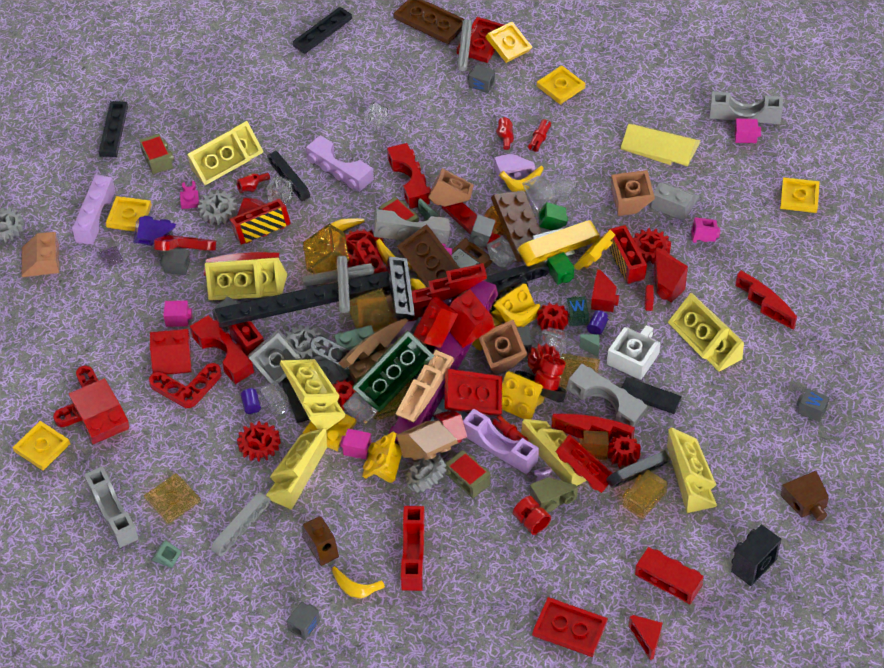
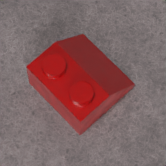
(472, 319)
(435, 323)
(171, 351)

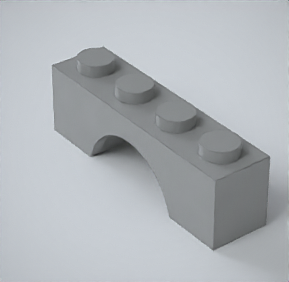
(726, 108)
(391, 226)
(588, 383)
(110, 507)

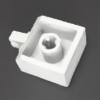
(633, 352)

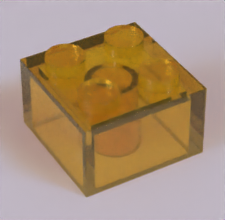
(324, 248)

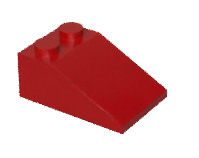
(99, 411)

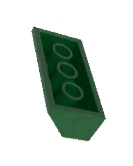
(393, 371)

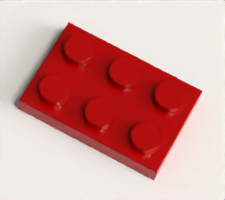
(480, 47)
(473, 391)
(583, 463)
(570, 627)

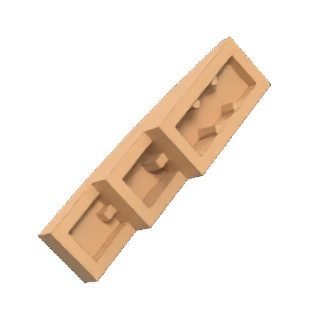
(424, 387)

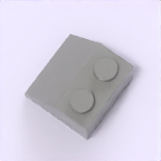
(673, 200)
(270, 353)

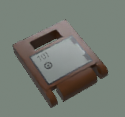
(463, 258)

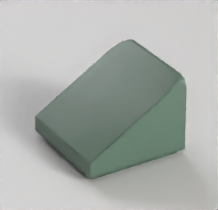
(426, 210)
(590, 343)
(166, 554)

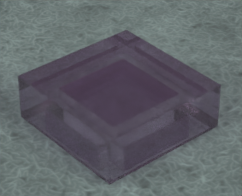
(111, 256)

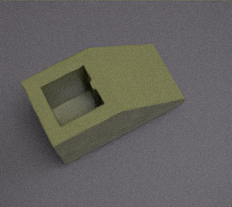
(553, 493)

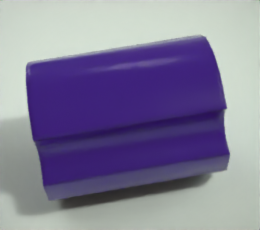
(597, 322)
(250, 401)

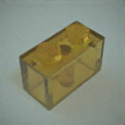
(644, 494)

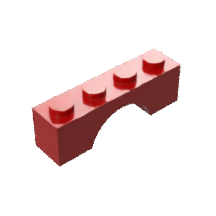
(403, 160)
(209, 334)
(413, 548)

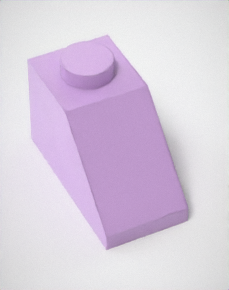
(514, 166)

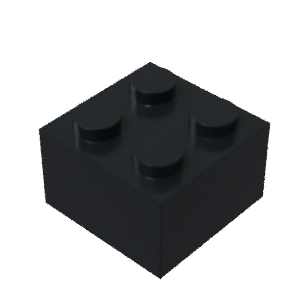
(755, 554)

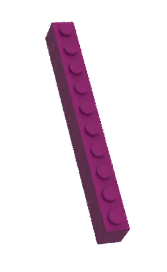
(487, 294)

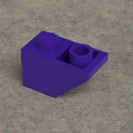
(149, 229)

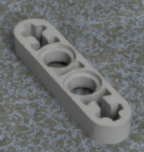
(240, 524)

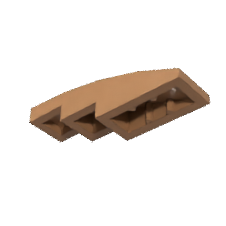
(377, 341)

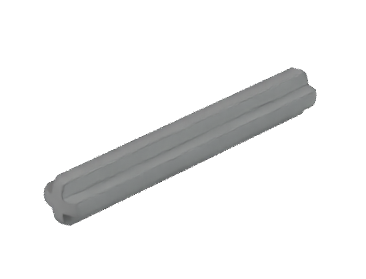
(464, 45)
(331, 276)
(343, 286)

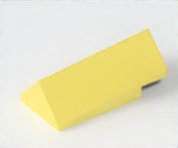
(659, 145)
(224, 153)
(245, 278)
(707, 333)
(314, 392)
(548, 441)
(297, 468)
(691, 471)

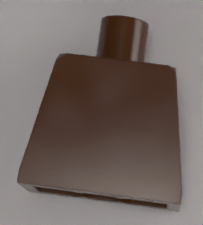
(806, 496)
(316, 535)

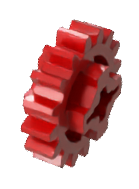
(649, 241)
(258, 441)

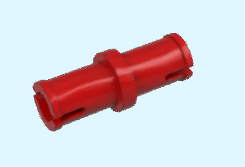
(539, 135)
(508, 430)

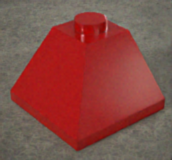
(669, 275)

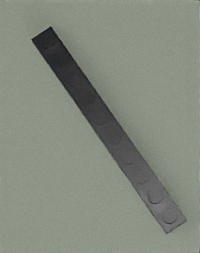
(298, 300)

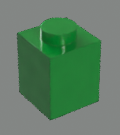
(552, 216)
(560, 268)

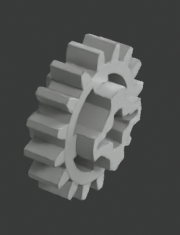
(217, 207)
(7, 226)
(301, 339)
(425, 473)

